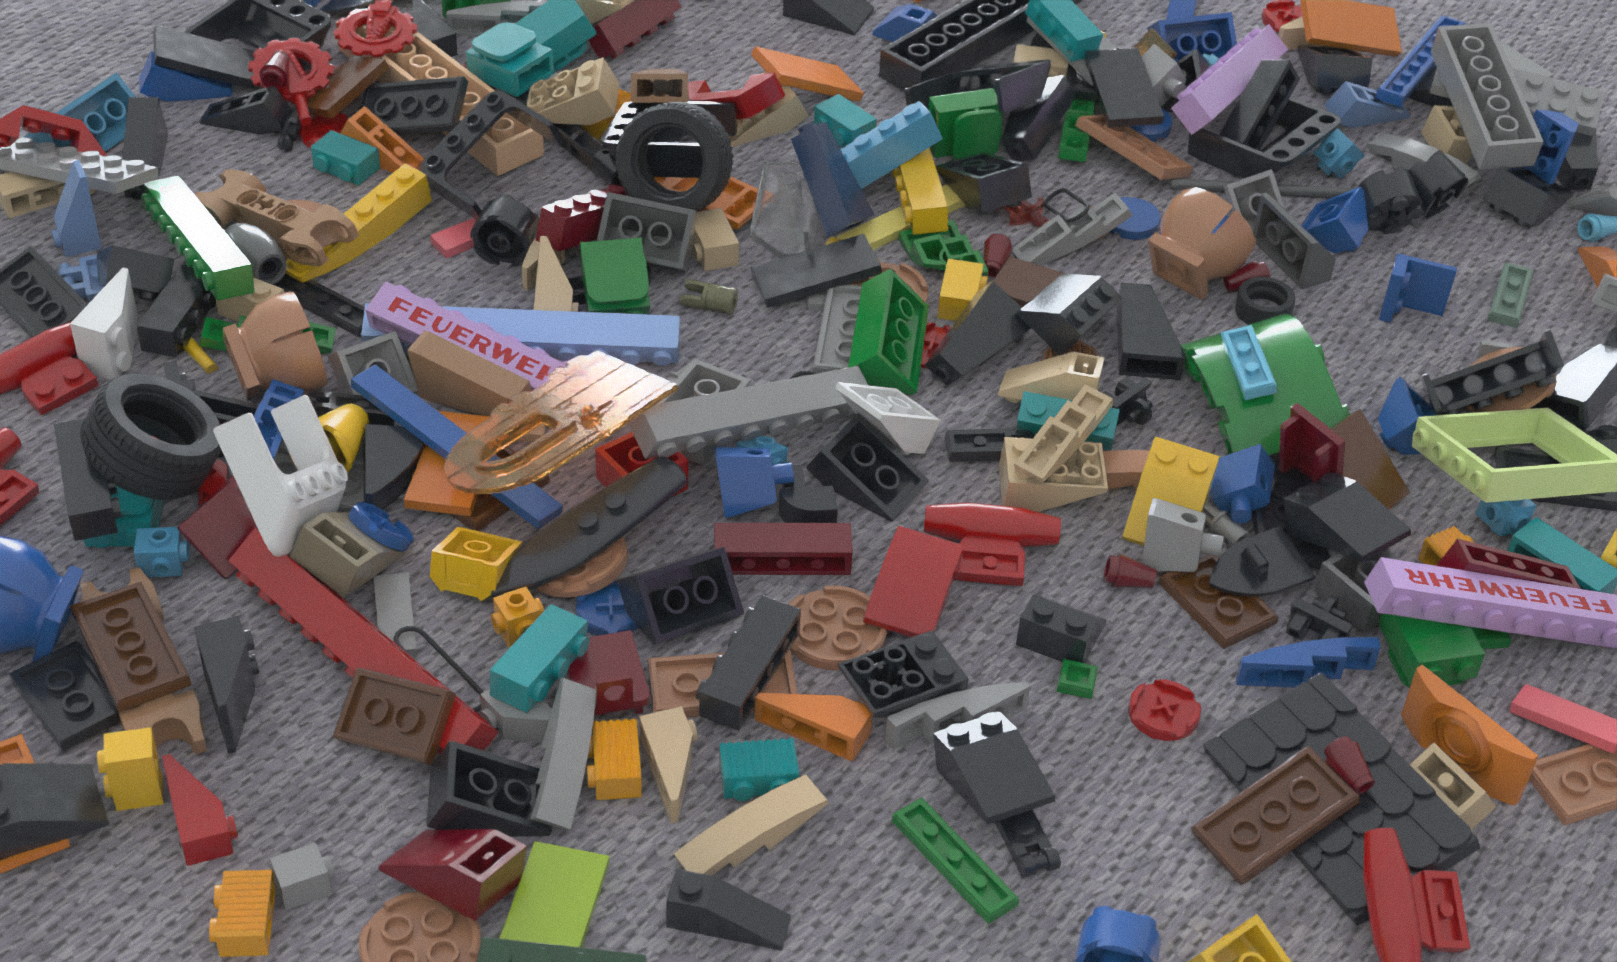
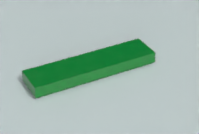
(955, 860)

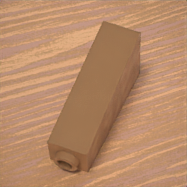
(659, 86)
(459, 377)

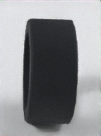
(1263, 288)

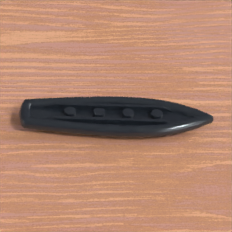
(591, 526)

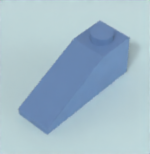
(1359, 107)
(75, 217)

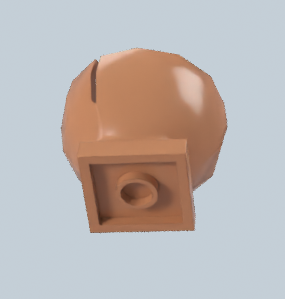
(1186, 249)
(275, 347)

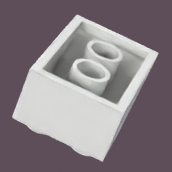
(107, 328)
(892, 415)

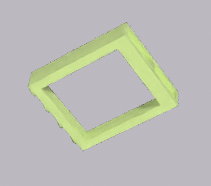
(1585, 462)

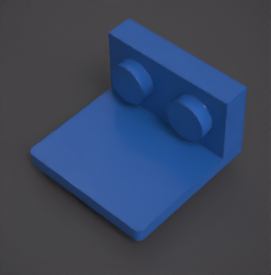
(1417, 286)

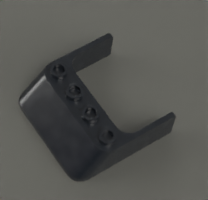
(265, 21)
(1014, 83)
(1304, 129)
(467, 133)
(664, 154)
(1495, 377)

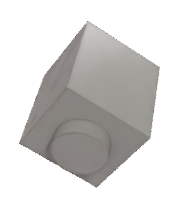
(302, 875)

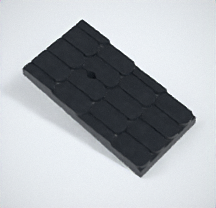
(1400, 799)

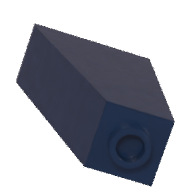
(830, 179)

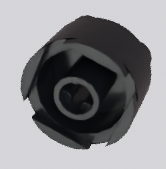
(1437, 182)
(1391, 200)
(504, 231)

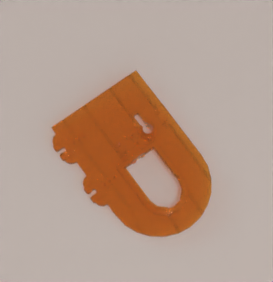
(579, 404)

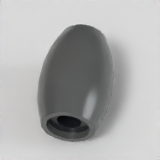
(260, 250)

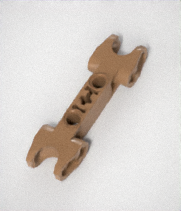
(298, 231)
(170, 715)

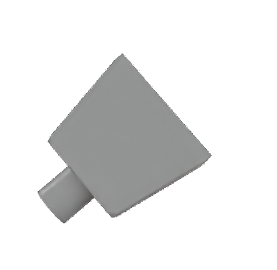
(1164, 74)
(1177, 538)

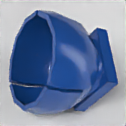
(33, 598)

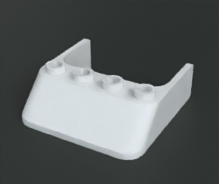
(280, 500)

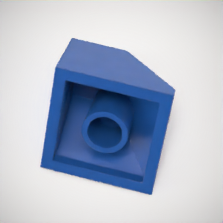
(1339, 221)
(1400, 417)

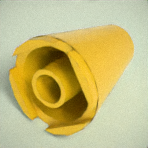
(345, 432)

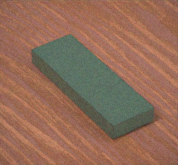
(1510, 295)

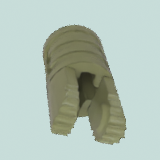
(713, 297)

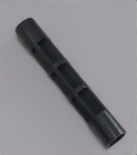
(584, 148)

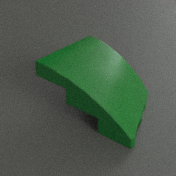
(935, 248)

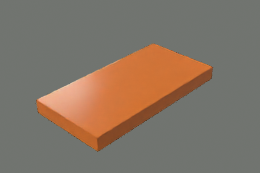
(1351, 26)
(807, 74)
(429, 485)

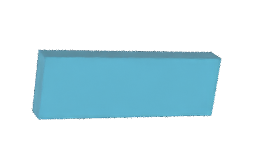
(1248, 362)

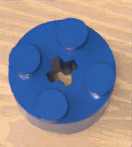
(1118, 937)

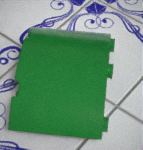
(1299, 378)

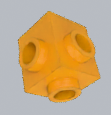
(515, 614)

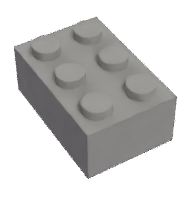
(700, 380)

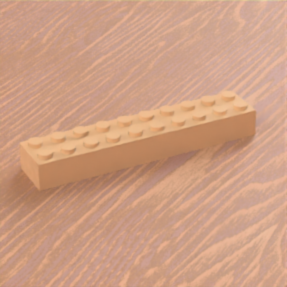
(504, 144)

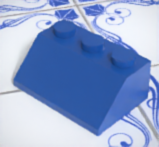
(1206, 33)

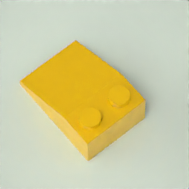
(1173, 475)

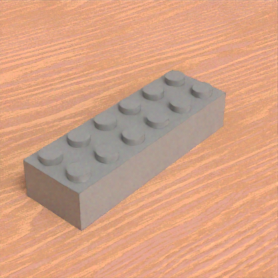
(1486, 96)

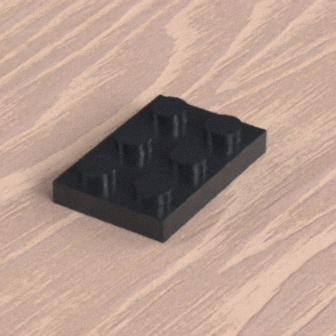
(67, 695)

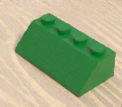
(889, 333)

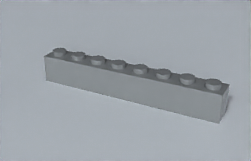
(743, 413)

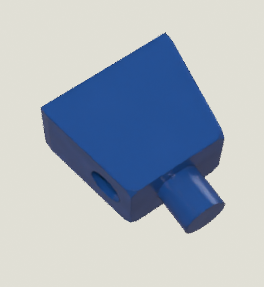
(749, 478)
(1243, 482)

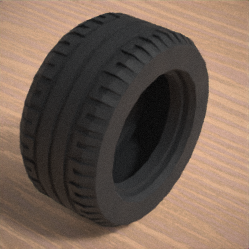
(708, 134)
(125, 454)

